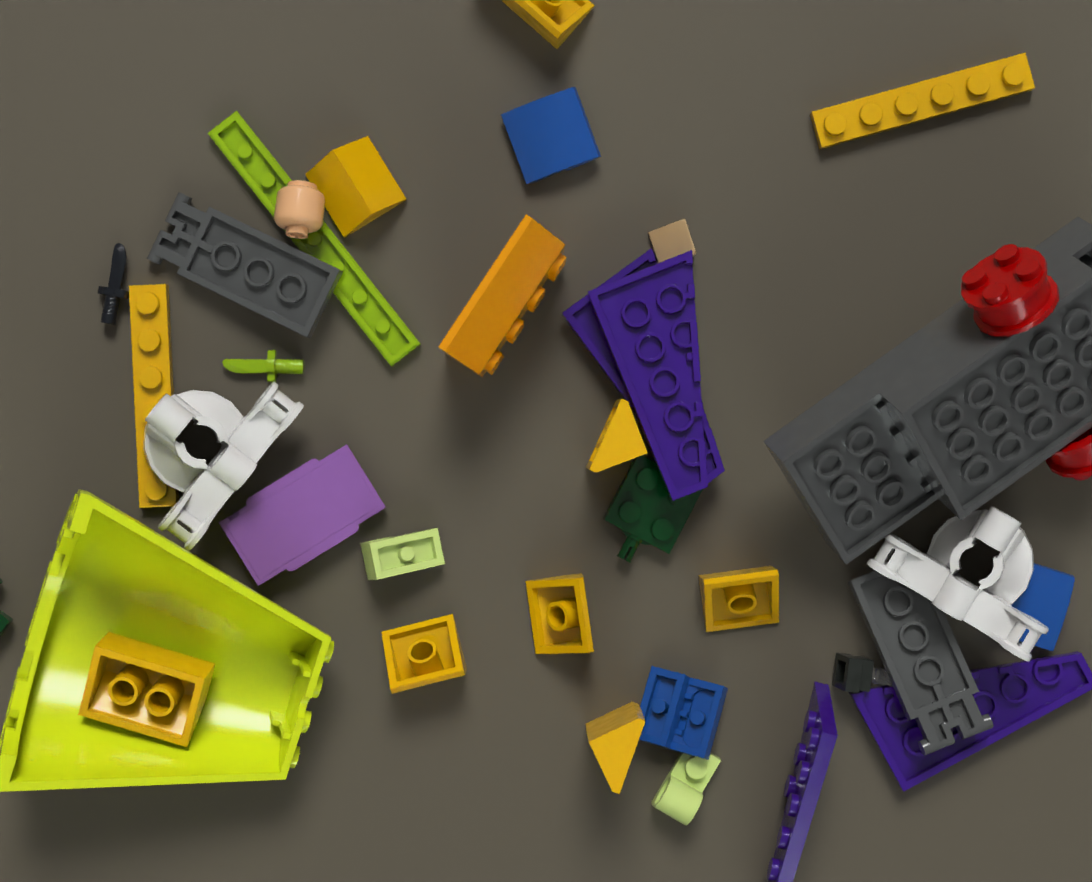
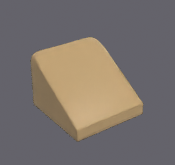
(671, 240)

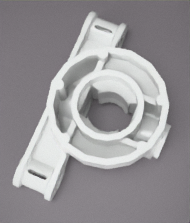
(242, 445)
(938, 579)

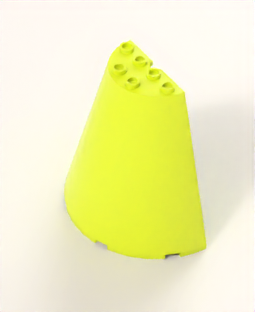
(142, 586)

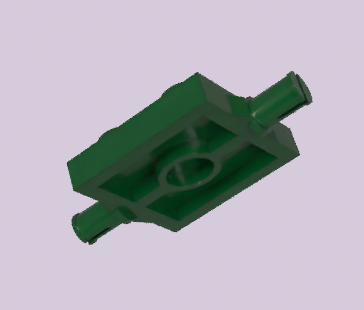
(646, 510)

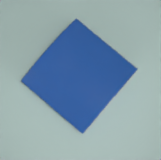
(551, 135)
(1047, 602)
(681, 712)

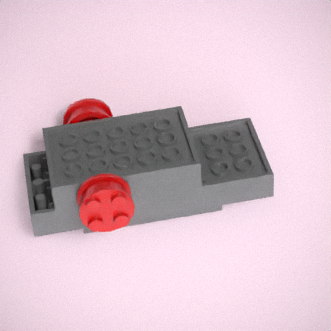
(956, 402)

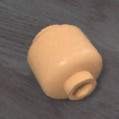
(299, 209)

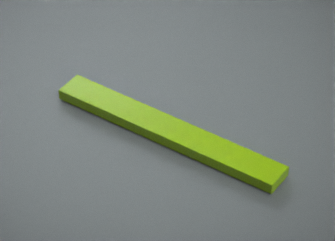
(354, 287)

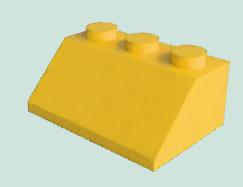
(146, 688)

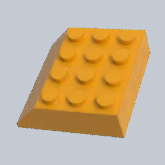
(504, 297)

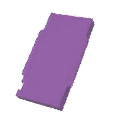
(302, 515)

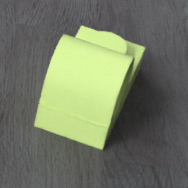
(402, 554)
(683, 787)

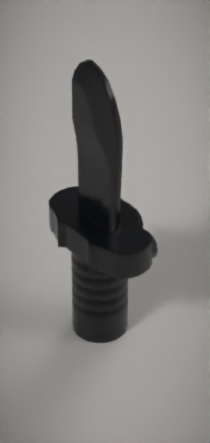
(113, 291)

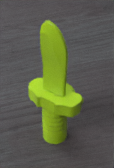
(271, 366)

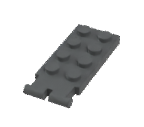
(246, 266)
(920, 660)

